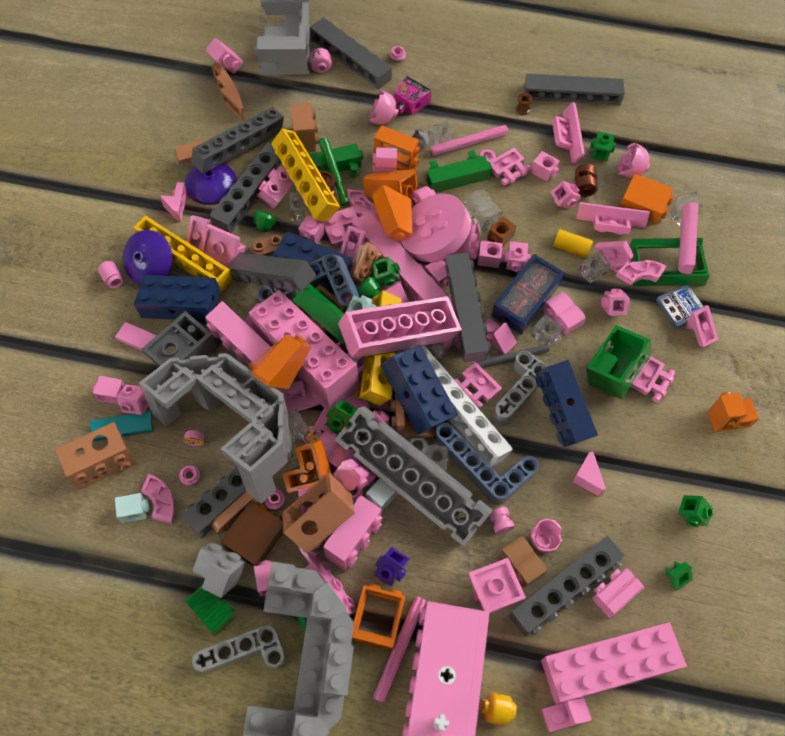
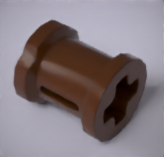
(525, 106)

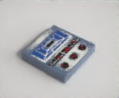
(679, 305)

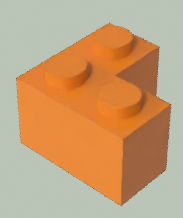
(732, 412)
(312, 467)

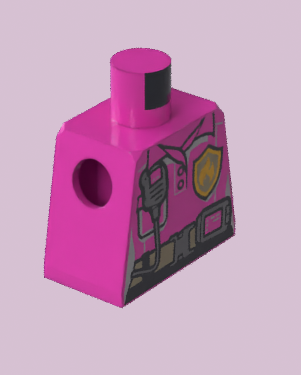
(411, 96)

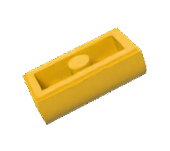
(572, 243)

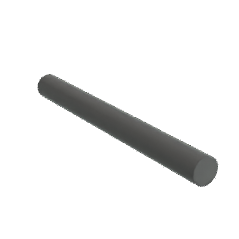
(512, 356)

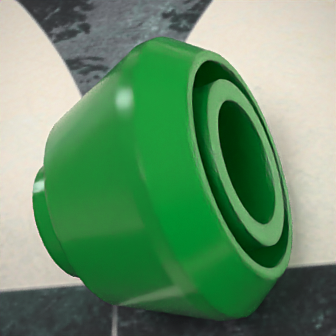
(264, 220)
(369, 288)

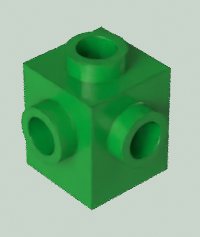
(604, 143)
(386, 271)
(339, 416)
(695, 510)

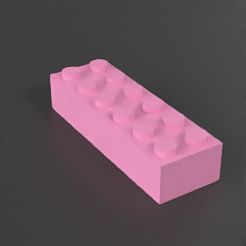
(398, 326)
(613, 663)

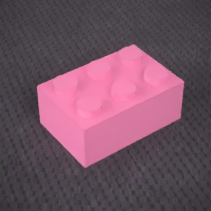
(353, 534)

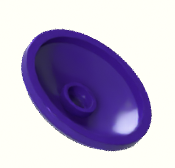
(211, 185)
(154, 252)

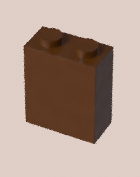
(254, 533)

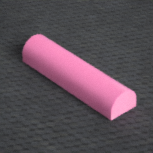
(688, 238)

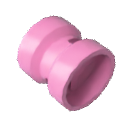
(501, 520)

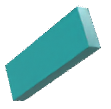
(127, 424)

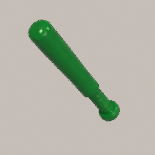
(333, 169)

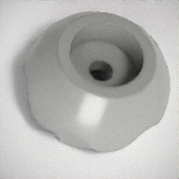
(423, 138)

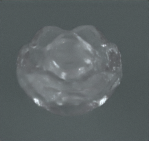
(437, 350)

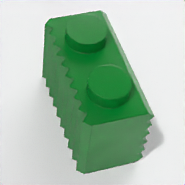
(211, 610)

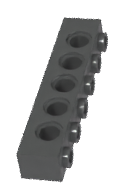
(237, 140)
(245, 191)
(193, 513)
(604, 550)

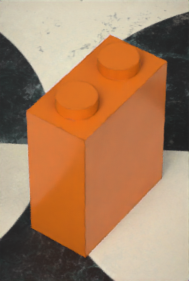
(648, 196)

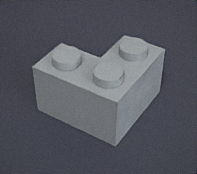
(219, 568)

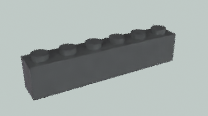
(351, 53)
(574, 89)
(271, 271)
(467, 308)

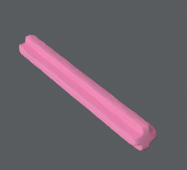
(469, 140)
(399, 649)

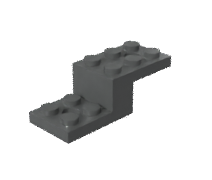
(186, 336)

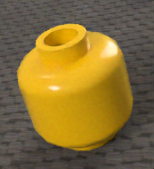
(498, 709)

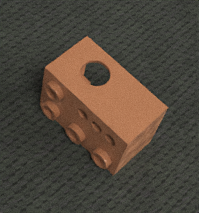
(95, 463)
(322, 517)

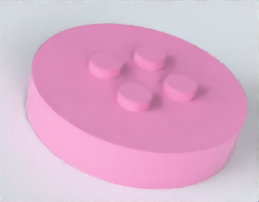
(438, 228)

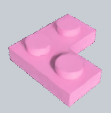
(336, 225)

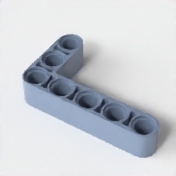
(325, 271)
(483, 468)

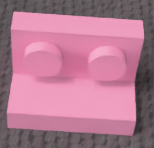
(221, 245)
(496, 586)

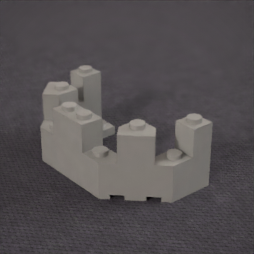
(285, 47)
(259, 447)
(324, 657)

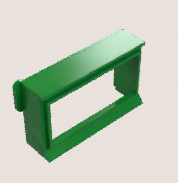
(672, 278)

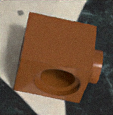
(504, 227)

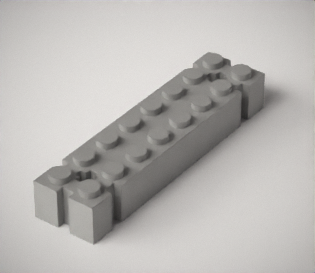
(413, 475)

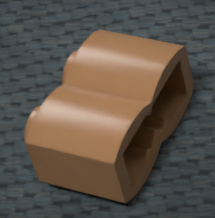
(524, 561)

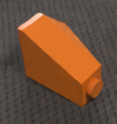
(399, 180)
(393, 212)
(281, 362)

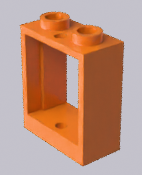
(401, 141)
(371, 639)

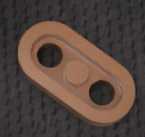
(267, 244)

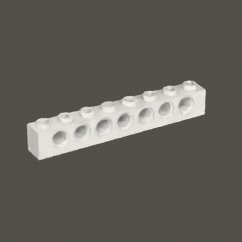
(470, 420)

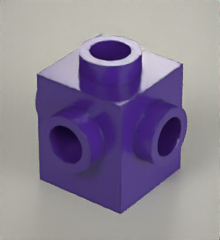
(391, 567)

